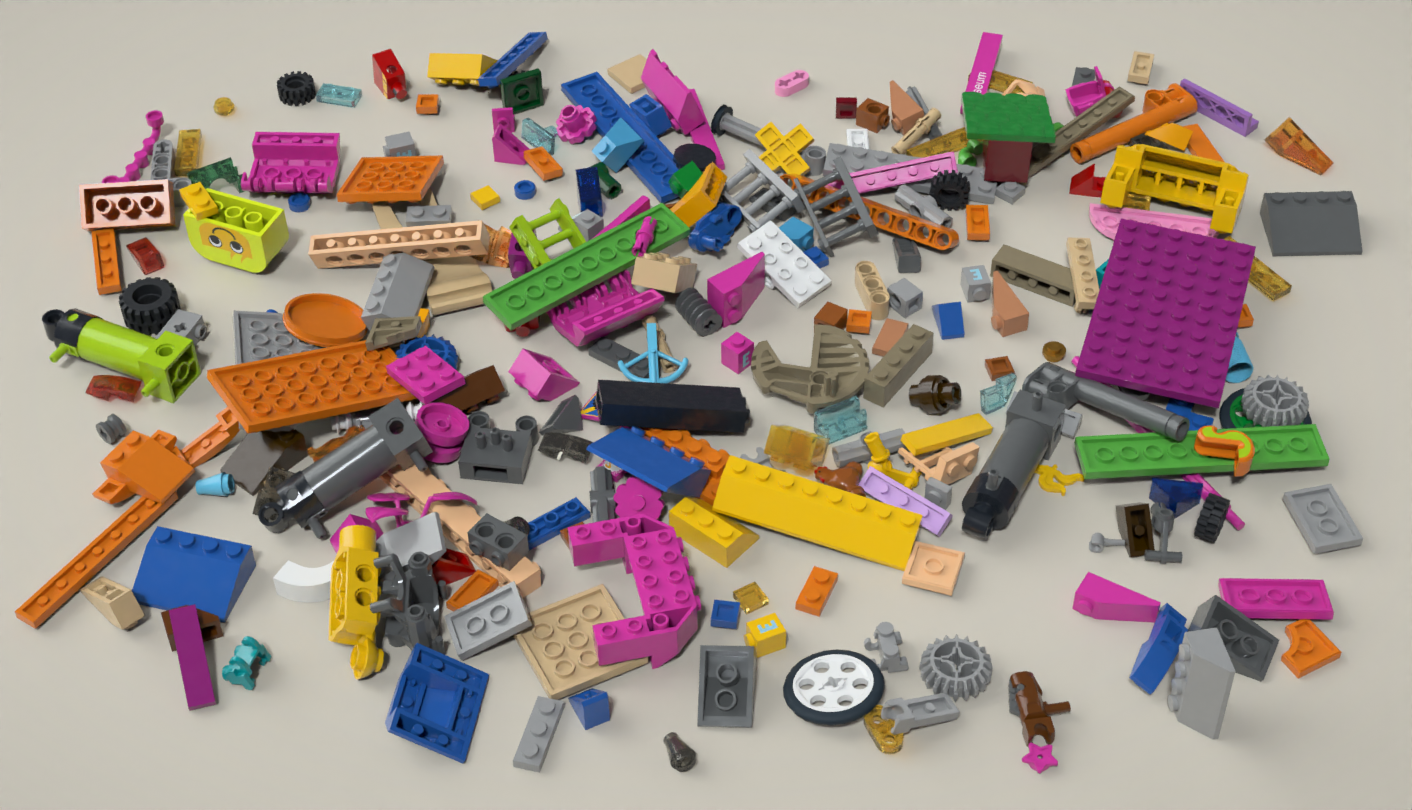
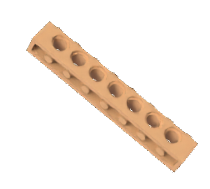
(418, 241)

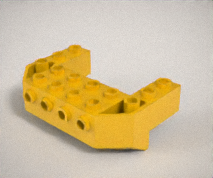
(1179, 179)

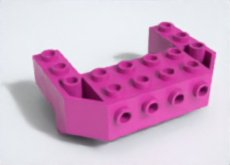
(662, 583)

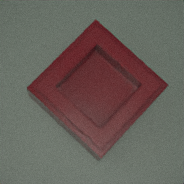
(846, 107)

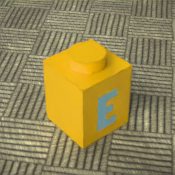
(765, 635)

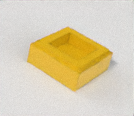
(485, 197)

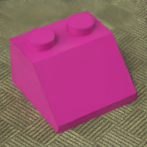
(541, 376)

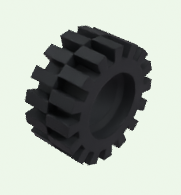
(296, 88)
(952, 181)
(1212, 517)

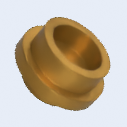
(1054, 351)

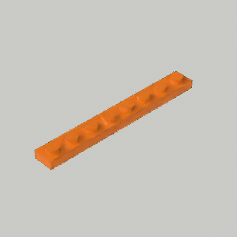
(91, 560)

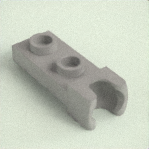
(919, 711)

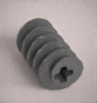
(698, 312)

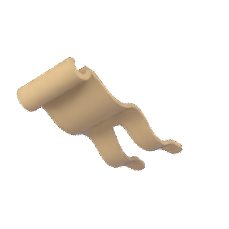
(455, 280)

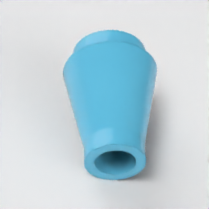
(218, 485)

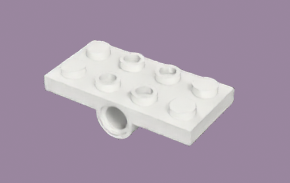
(785, 264)

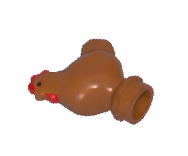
(843, 478)

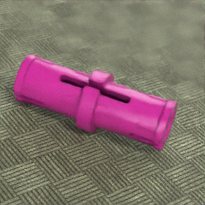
(644, 236)

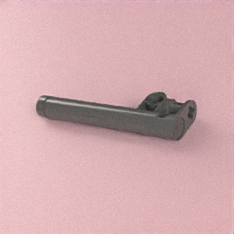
(1066, 388)

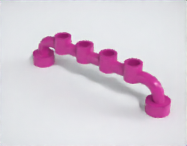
(154, 120)

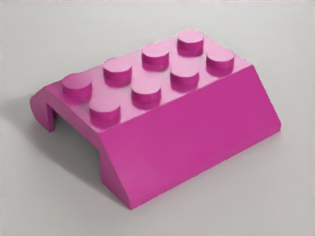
(293, 163)
(601, 312)

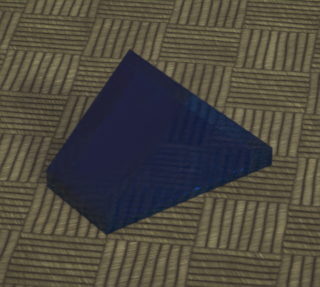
(1176, 494)

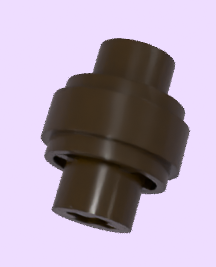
(935, 394)

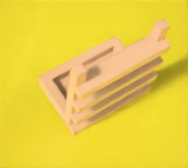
(951, 464)

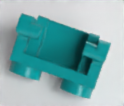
(239, 665)

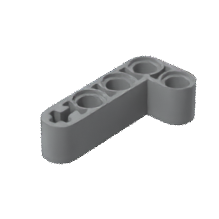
(163, 168)

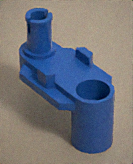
(715, 228)

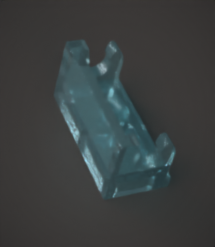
(840, 420)

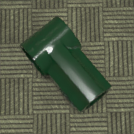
(608, 185)

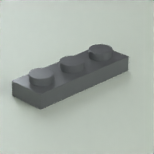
(611, 352)

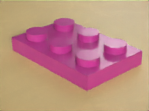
(425, 375)

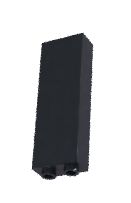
(671, 406)

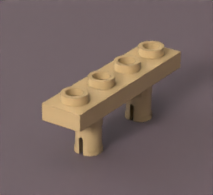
(1083, 273)

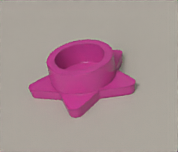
(1039, 764)

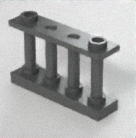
(856, 206)

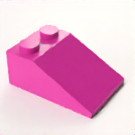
(737, 288)

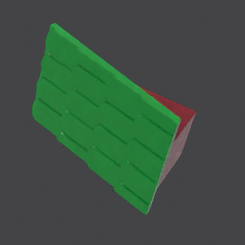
(1008, 131)

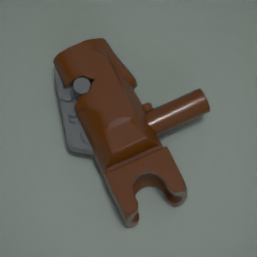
(1027, 703)

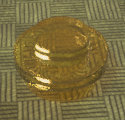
(223, 106)

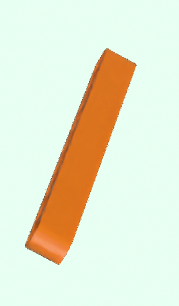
(877, 213)

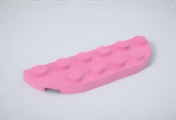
(1107, 220)

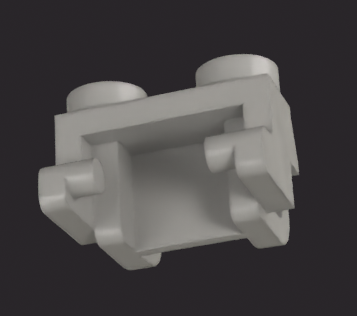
(888, 648)

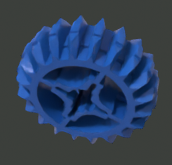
(441, 347)

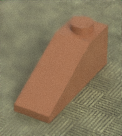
(904, 109)
(1008, 312)

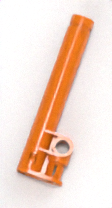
(1158, 109)

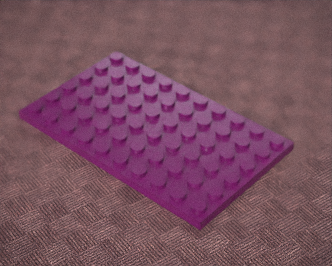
(1167, 313)

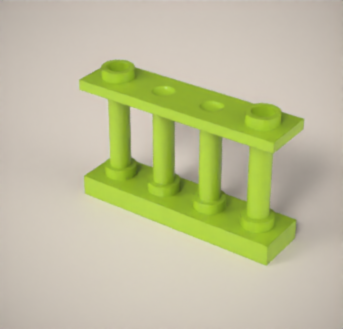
(535, 248)

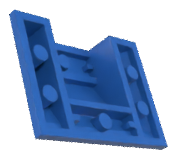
(437, 702)

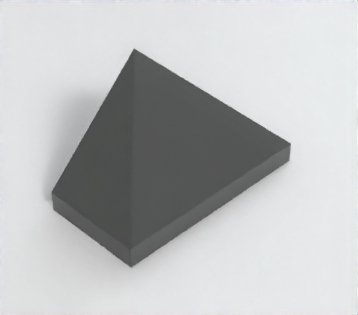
(564, 418)

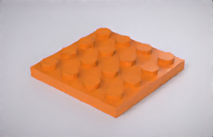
(390, 179)

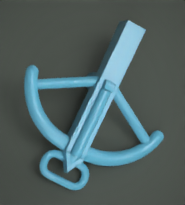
(653, 354)

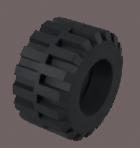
(148, 304)

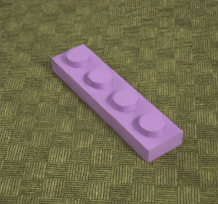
(895, 494)

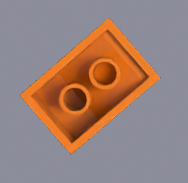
(146, 467)

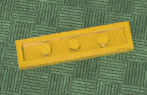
(946, 434)

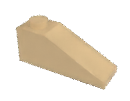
(114, 602)

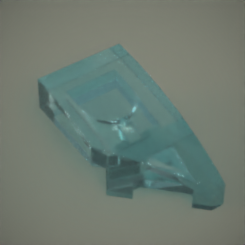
(997, 395)

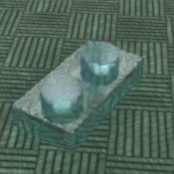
(339, 95)

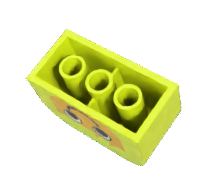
(241, 234)

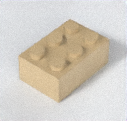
(664, 273)

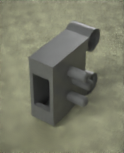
(497, 453)

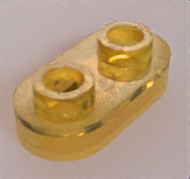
(881, 732)

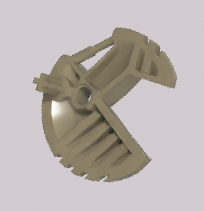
(834, 373)

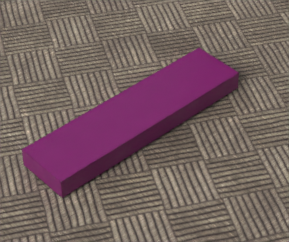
(192, 657)

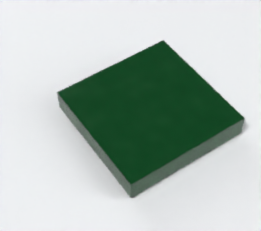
(522, 91)

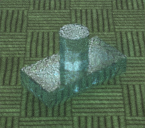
(539, 136)

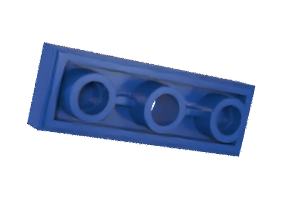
(550, 523)

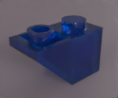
(589, 190)

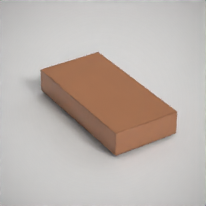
(889, 336)

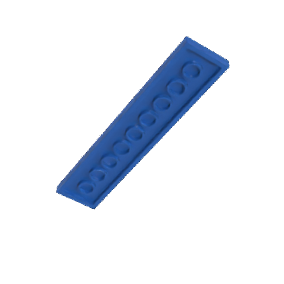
(652, 160)

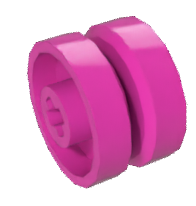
(443, 429)

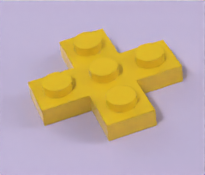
(785, 150)

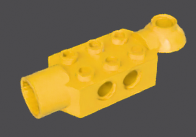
(351, 592)

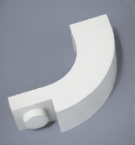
(303, 583)

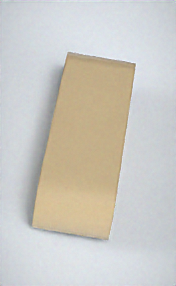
(872, 290)

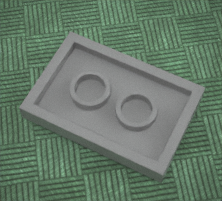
(1322, 518)
(488, 620)

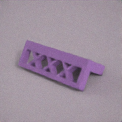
(1221, 109)

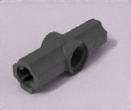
(601, 494)

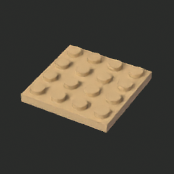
(563, 643)

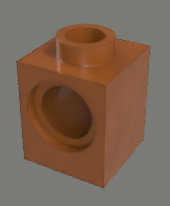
(872, 115)

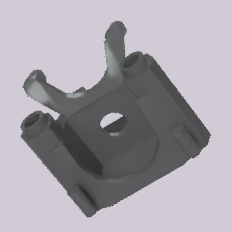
(416, 611)

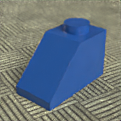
(651, 114)

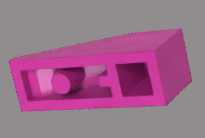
(1111, 601)

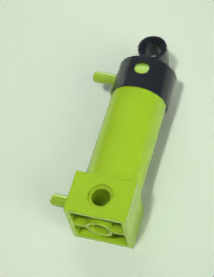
(163, 364)

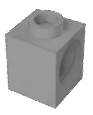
(905, 297)

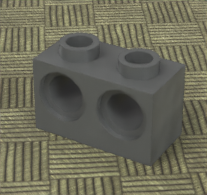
(498, 542)

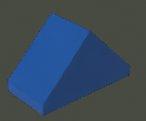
(949, 320)
(591, 707)

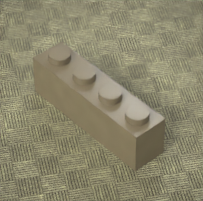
(1034, 274)
(898, 365)

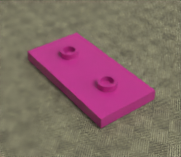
(1277, 598)

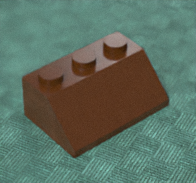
(479, 386)

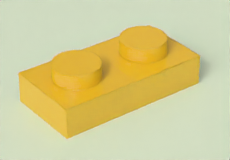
(198, 201)

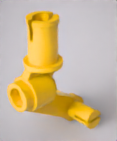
(881, 462)

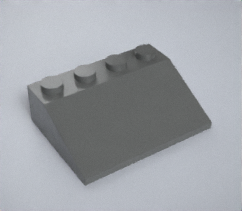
(1311, 223)

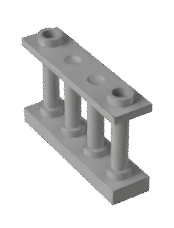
(776, 188)

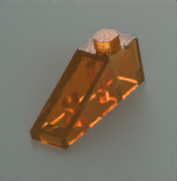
(1294, 145)

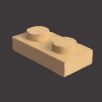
(1140, 67)

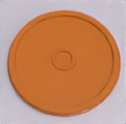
(324, 320)

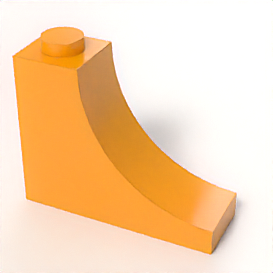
(701, 196)

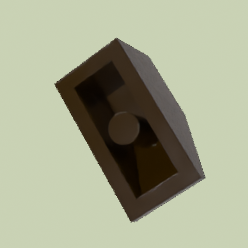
(1135, 527)

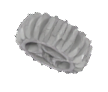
(1274, 402)
(971, 661)

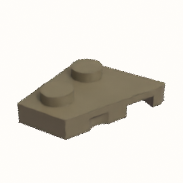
(392, 330)

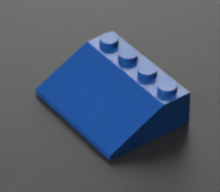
(652, 461)
(192, 570)

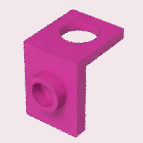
(505, 117)

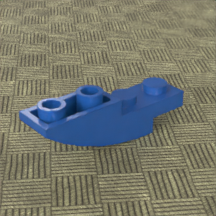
(1160, 649)

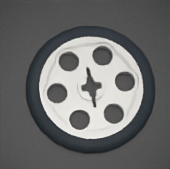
(831, 712)

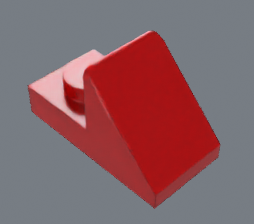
(1086, 183)

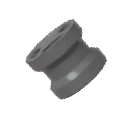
(111, 428)

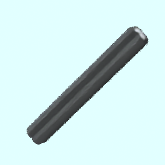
(915, 95)

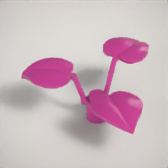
(376, 513)

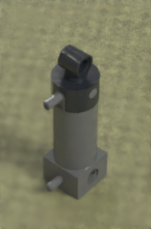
(1029, 436)
(347, 469)

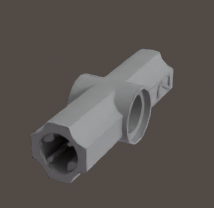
(921, 206)
(859, 451)

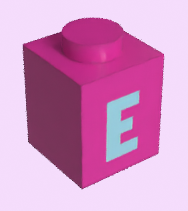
(737, 352)

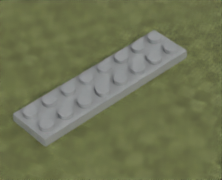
(862, 159)

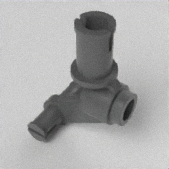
(1163, 522)

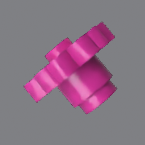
(575, 123)
(638, 498)

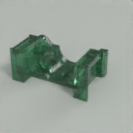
(221, 169)

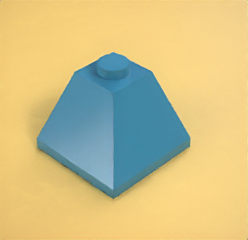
(617, 145)

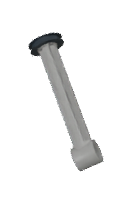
(724, 121)

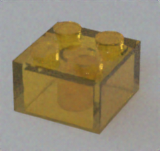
(796, 446)

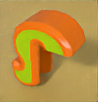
(1227, 444)

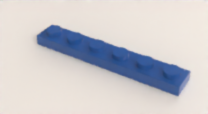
(512, 59)

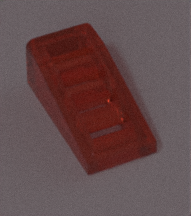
(145, 256)

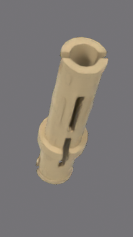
(921, 127)
(662, 346)

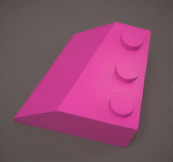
(671, 94)

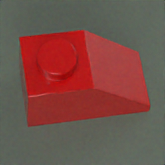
(452, 567)

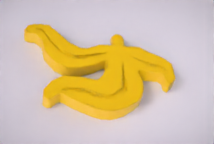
(1048, 473)

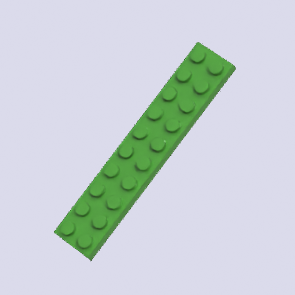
(581, 268)
(1159, 455)

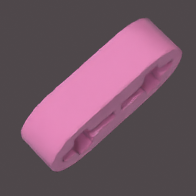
(791, 83)

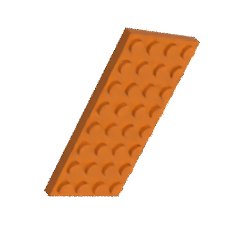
(308, 385)

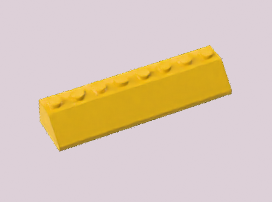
(817, 513)

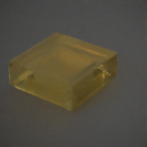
(750, 597)

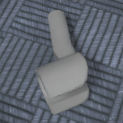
(1098, 542)

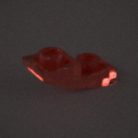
(106, 385)

